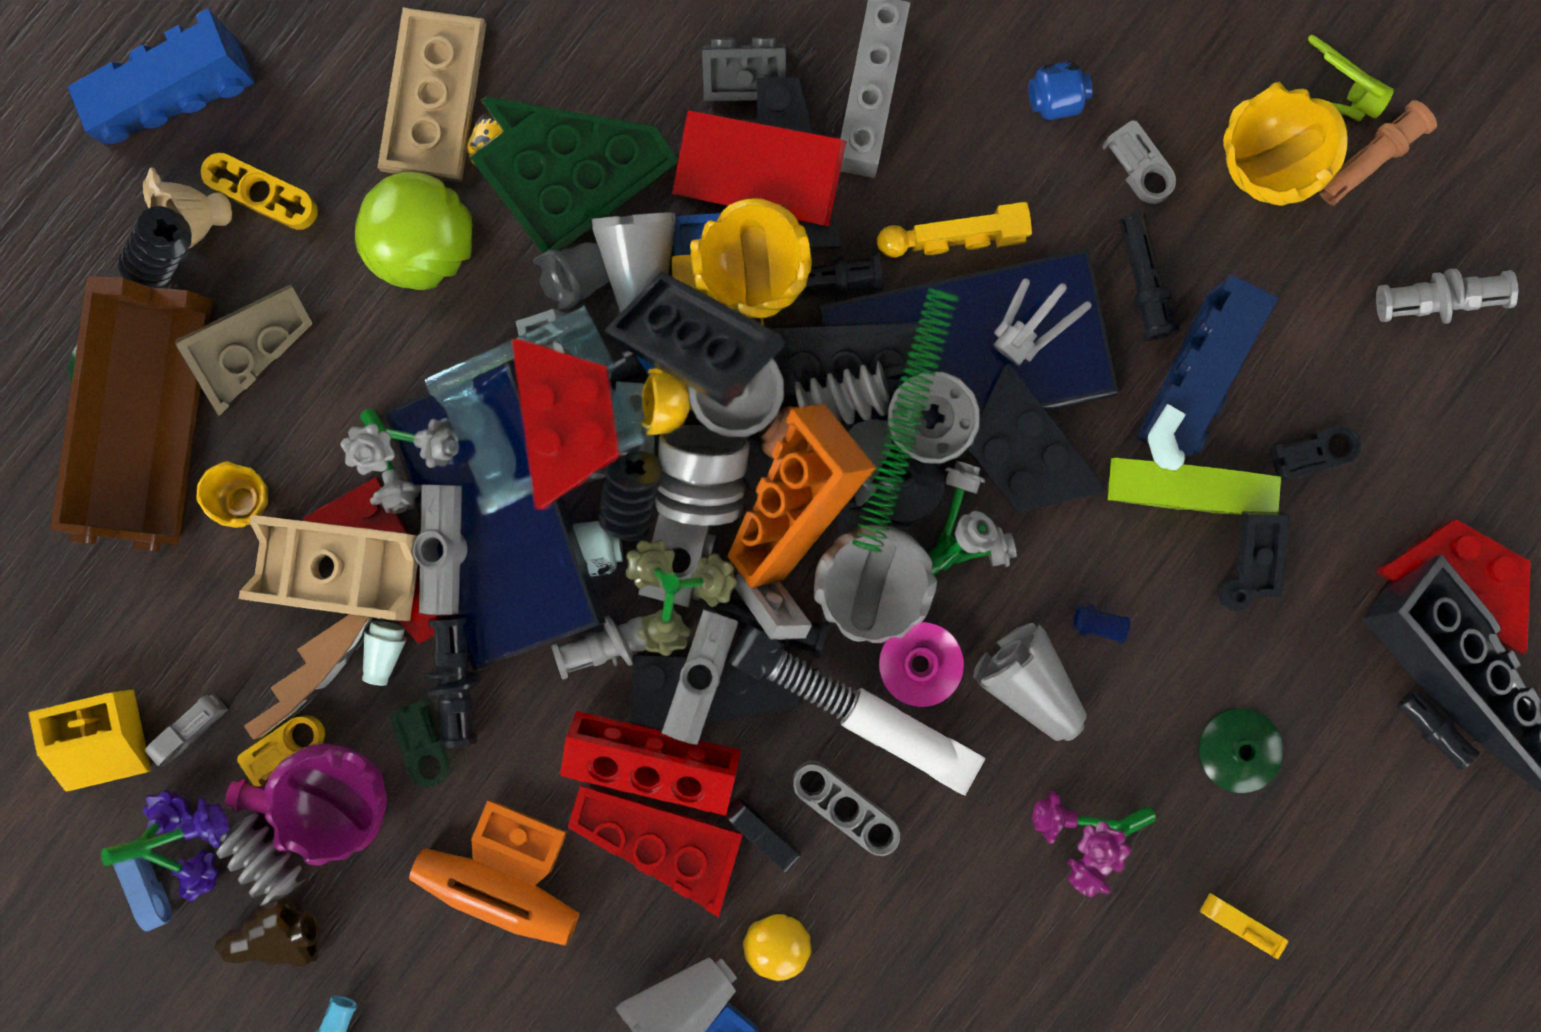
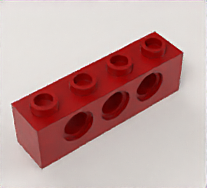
(649, 763)

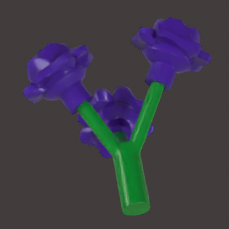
(171, 815)

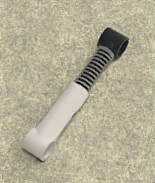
(860, 711)

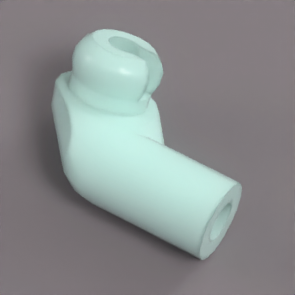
(1162, 439)

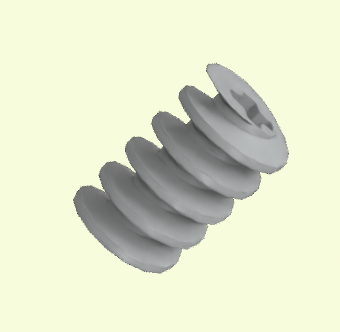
(850, 395)
(259, 861)

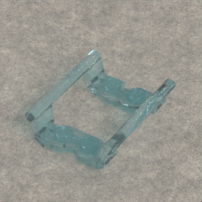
(477, 422)

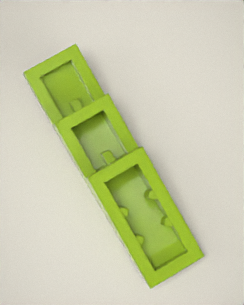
(1192, 487)

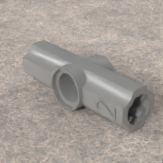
(440, 575)
(690, 704)

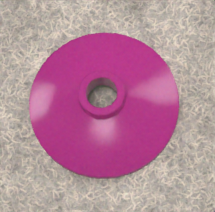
(942, 671)

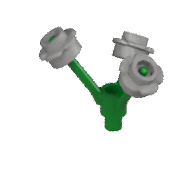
(975, 532)

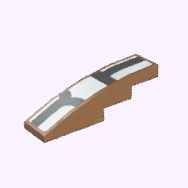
(324, 660)

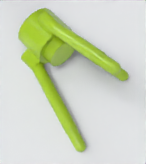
(1367, 94)

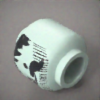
(598, 548)

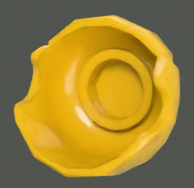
(666, 402)
(232, 494)
(777, 947)

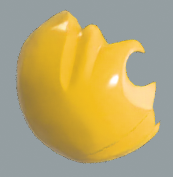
(1284, 145)
(752, 258)

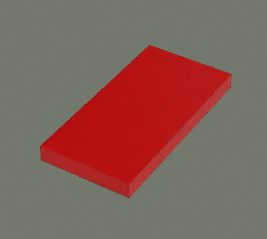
(743, 160)

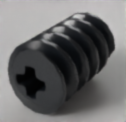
(155, 247)
(630, 495)

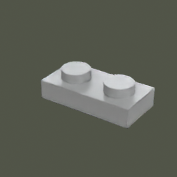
(774, 609)

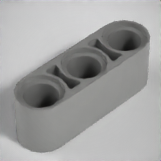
(858, 824)

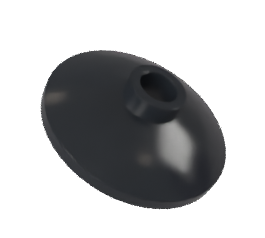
(917, 496)

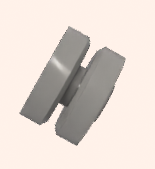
(748, 411)

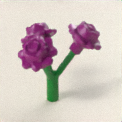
(1101, 841)

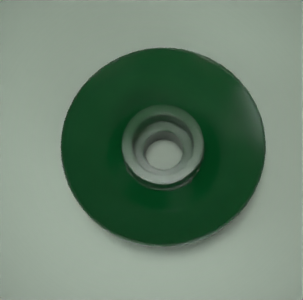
(1221, 744)

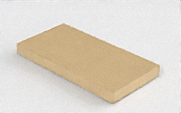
(432, 94)

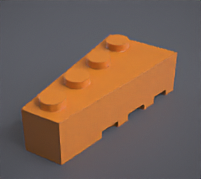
(806, 488)

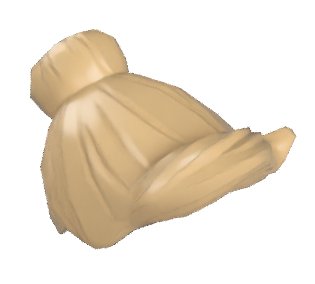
(195, 207)

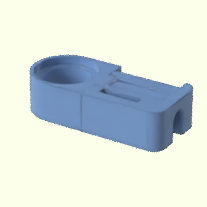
(144, 893)

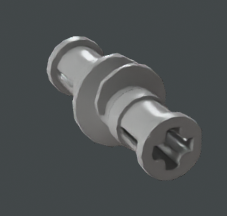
(1447, 293)
(600, 646)

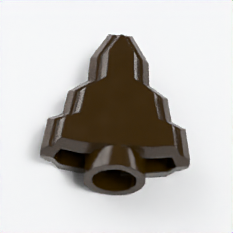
(273, 936)

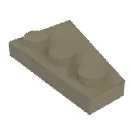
(239, 346)

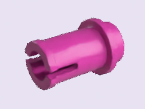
(247, 797)

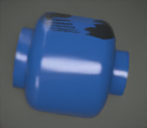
(1059, 90)

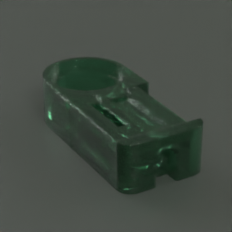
(417, 739)

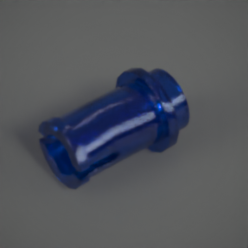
(1100, 623)

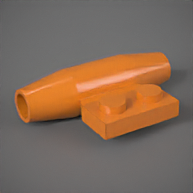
(501, 880)

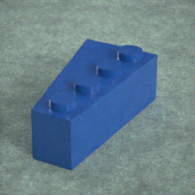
(162, 81)

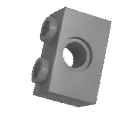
(694, 540)

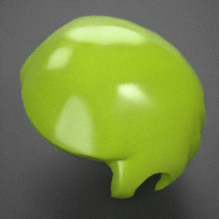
(413, 231)

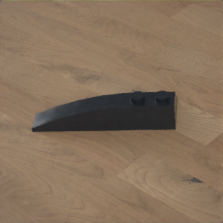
(1455, 655)

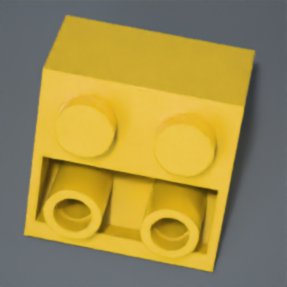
(91, 740)

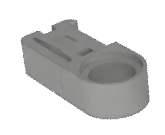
(1139, 158)
(186, 730)

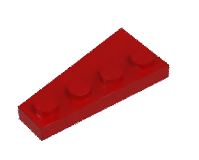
(357, 511)
(670, 846)

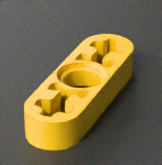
(238, 169)

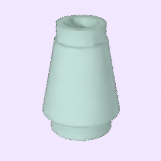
(381, 651)

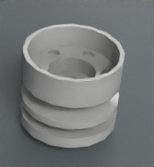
(948, 437)
(701, 476)

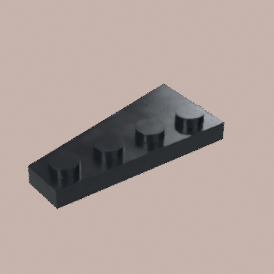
(783, 106)
(735, 697)

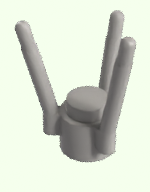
(1017, 340)

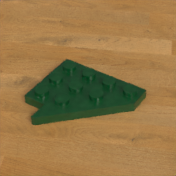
(566, 167)

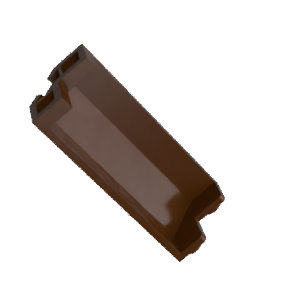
(129, 415)

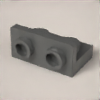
(733, 68)

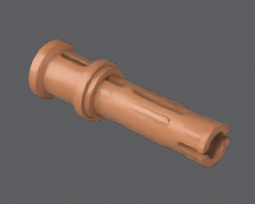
(1390, 142)

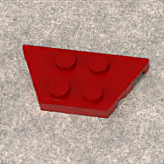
(564, 419)
(1488, 568)

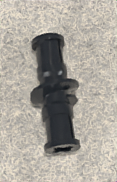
(453, 681)

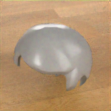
(875, 592)

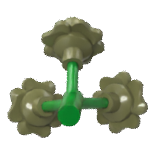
(653, 566)

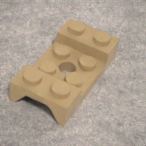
(370, 574)

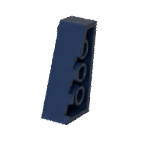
(1210, 359)

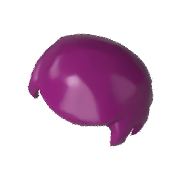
(325, 802)

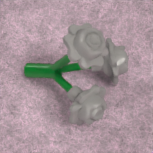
(371, 451)

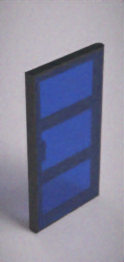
(1062, 374)
(522, 564)

